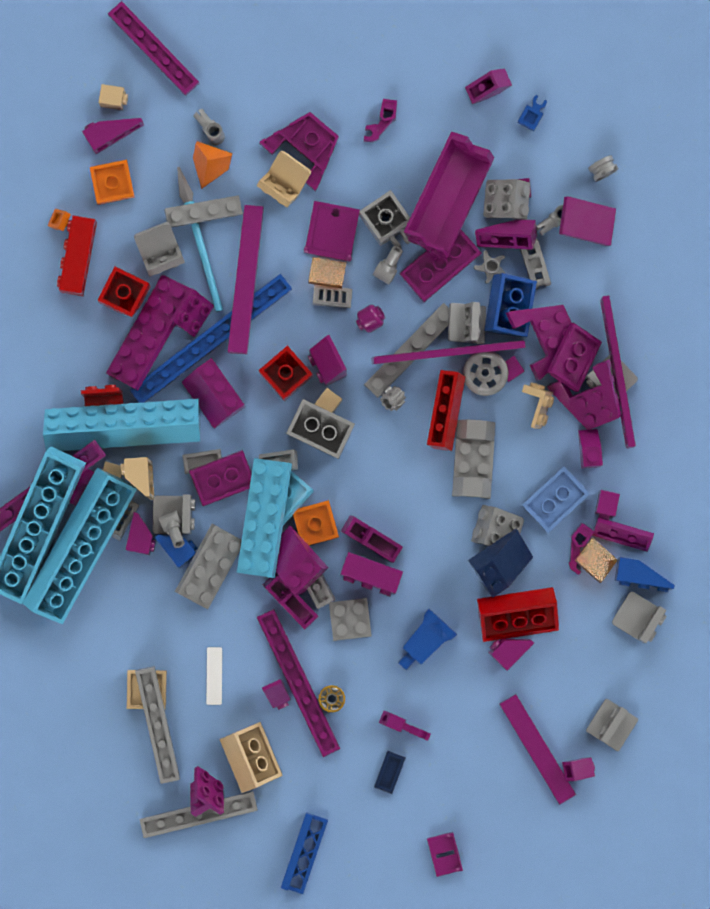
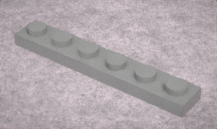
(417, 342)
(157, 724)
(183, 818)

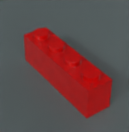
(77, 255)
(446, 410)

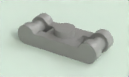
(536, 264)

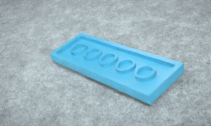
(264, 518)

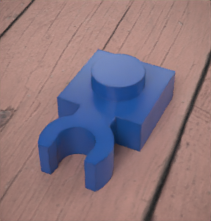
(531, 115)

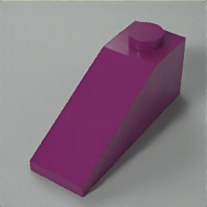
(106, 133)
(510, 234)
(277, 694)

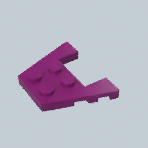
(309, 138)
(549, 326)
(593, 405)

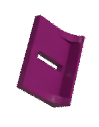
(445, 864)

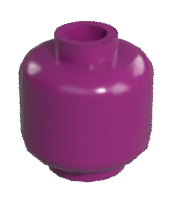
(370, 318)

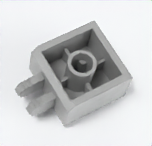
(381, 230)

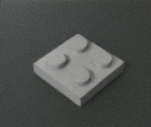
(350, 619)

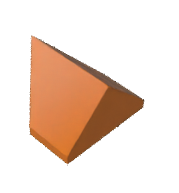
(210, 162)

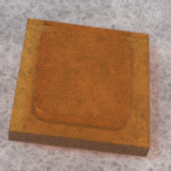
(327, 272)
(596, 560)

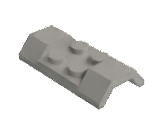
(473, 458)

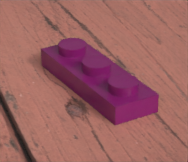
(623, 534)

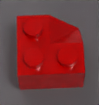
(123, 292)
(285, 373)

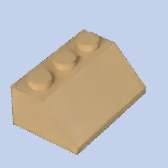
(140, 474)
(251, 757)

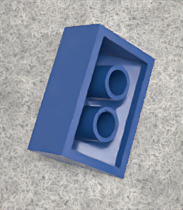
(507, 295)

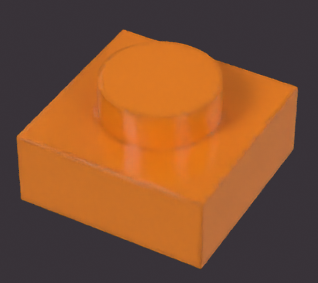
(59, 220)

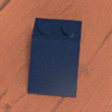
(501, 562)

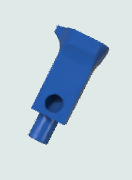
(426, 639)

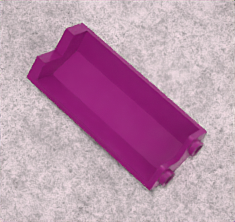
(448, 195)

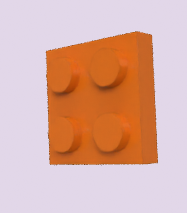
(112, 182)
(316, 523)

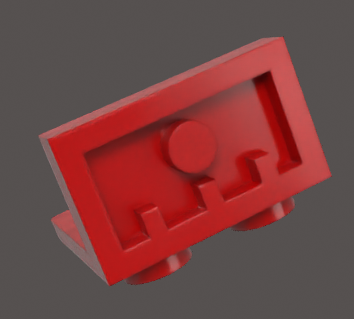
(98, 397)

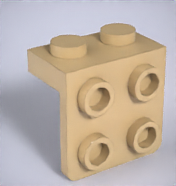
(284, 179)
(545, 401)

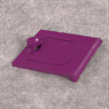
(332, 234)

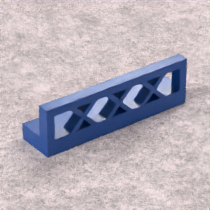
(297, 851)

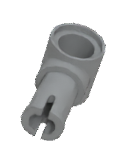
(209, 127)
(551, 222)
(387, 268)
(172, 526)

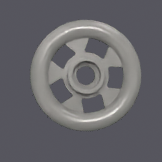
(500, 379)

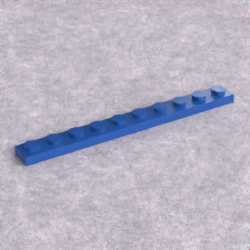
(206, 342)

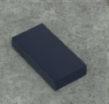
(389, 772)

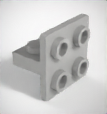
(467, 323)
(612, 724)

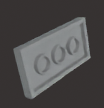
(209, 566)

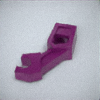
(378, 129)
(575, 547)
(399, 724)

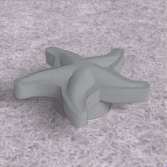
(490, 266)

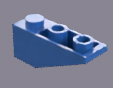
(636, 572)

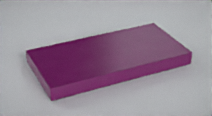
(430, 273)

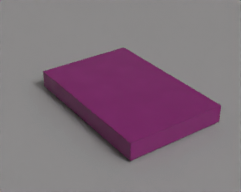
(587, 221)
(574, 357)
(221, 478)

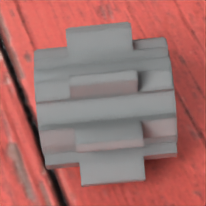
(393, 398)

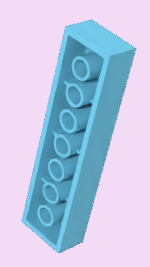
(122, 424)
(38, 522)
(79, 546)

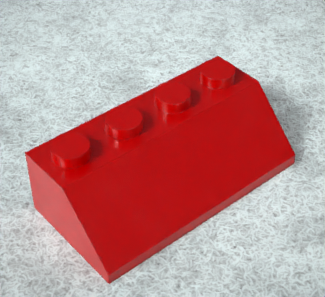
(518, 614)

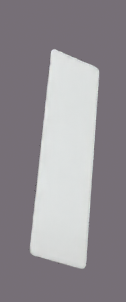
(214, 676)

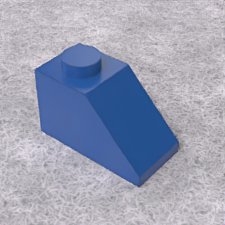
(179, 555)

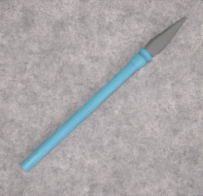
(187, 197)

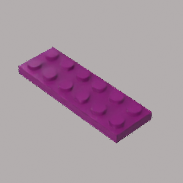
(148, 333)

